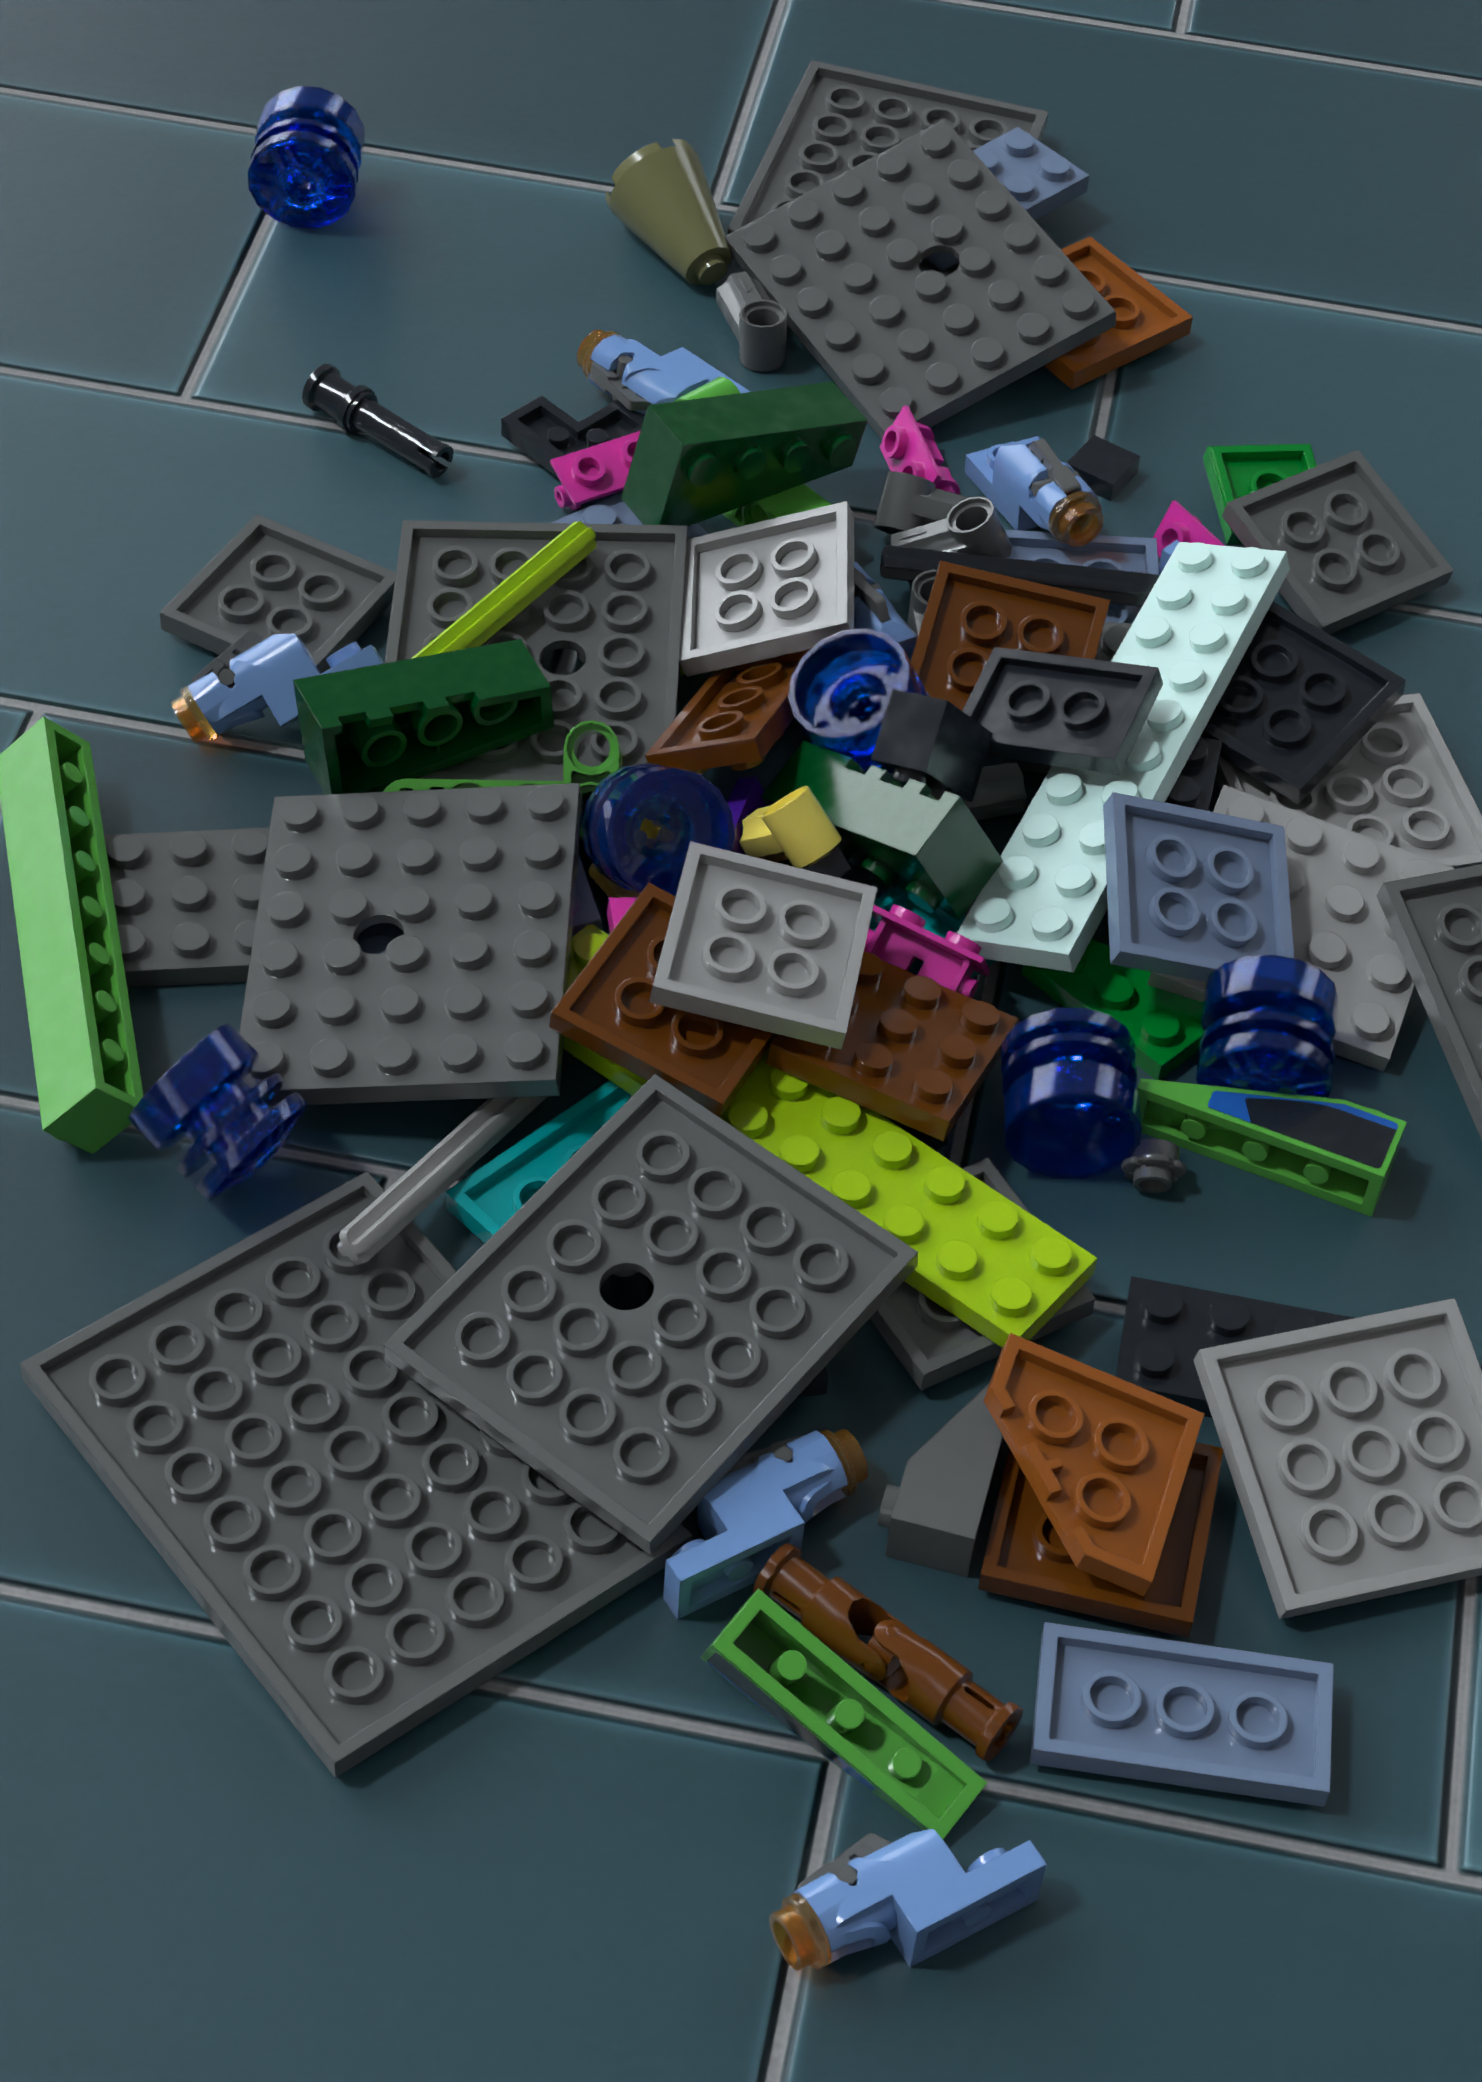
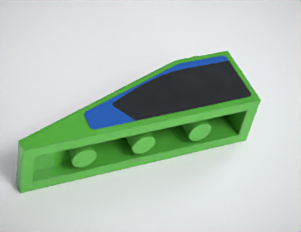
(1294, 1140)
(841, 1715)

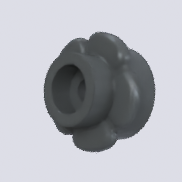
(1154, 1166)

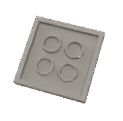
(767, 588)
(764, 945)

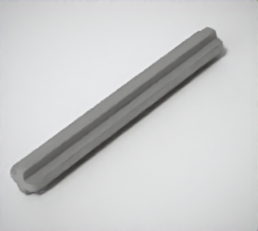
(432, 1176)

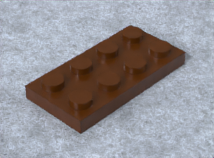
(731, 718)

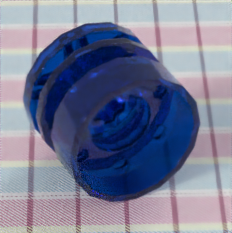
(306, 157)
(845, 689)
(677, 803)
(1269, 1027)
(1070, 1093)
(218, 1112)

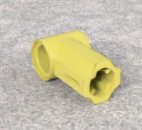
(790, 830)

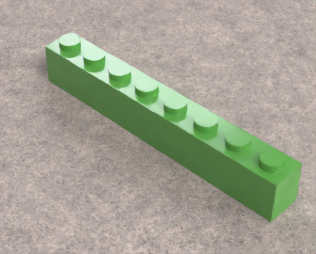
(68, 938)

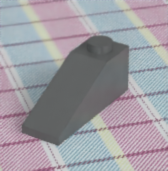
(945, 1493)

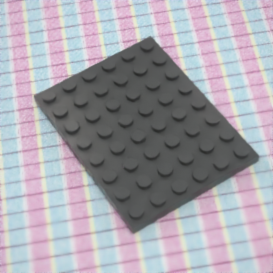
(320, 1496)

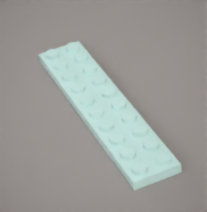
(1053, 870)

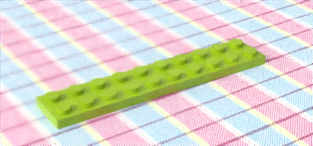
(973, 1244)

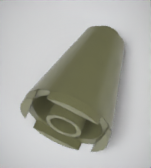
(672, 210)

